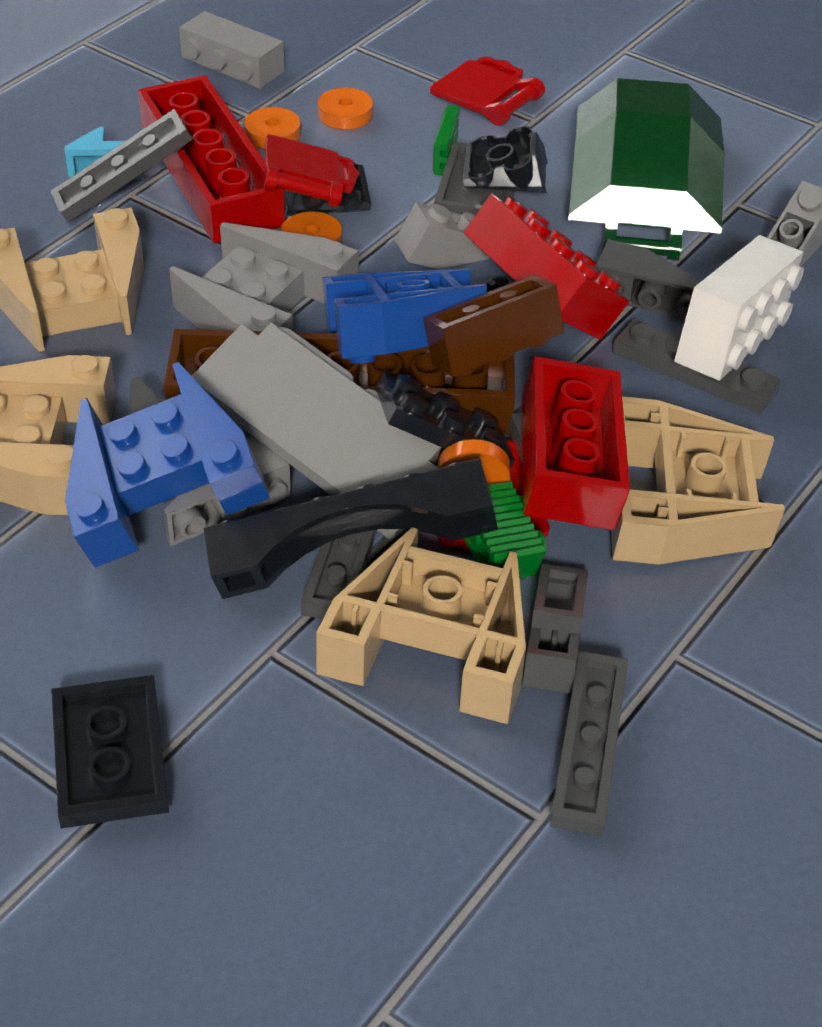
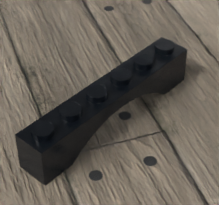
(257, 549)

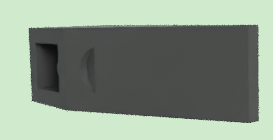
(647, 279)

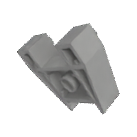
(259, 278)

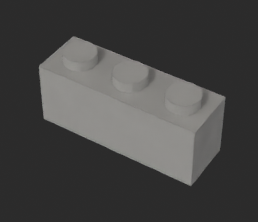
(232, 49)

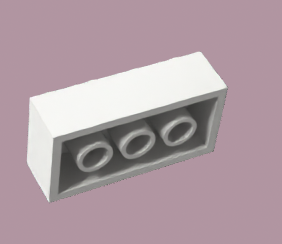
(739, 307)

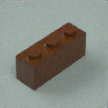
(493, 326)

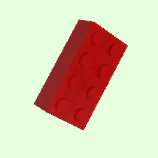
(527, 248)
(574, 444)

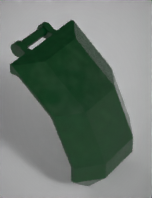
(648, 160)

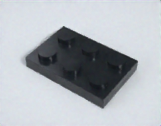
(435, 417)
(108, 751)

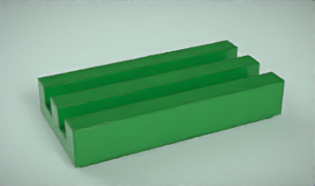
(445, 137)

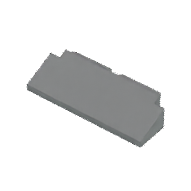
(311, 412)

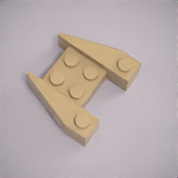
(77, 288)
(34, 411)
(704, 487)
(434, 606)

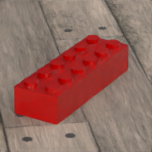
(220, 166)

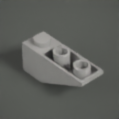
(801, 221)
(436, 238)
(201, 508)

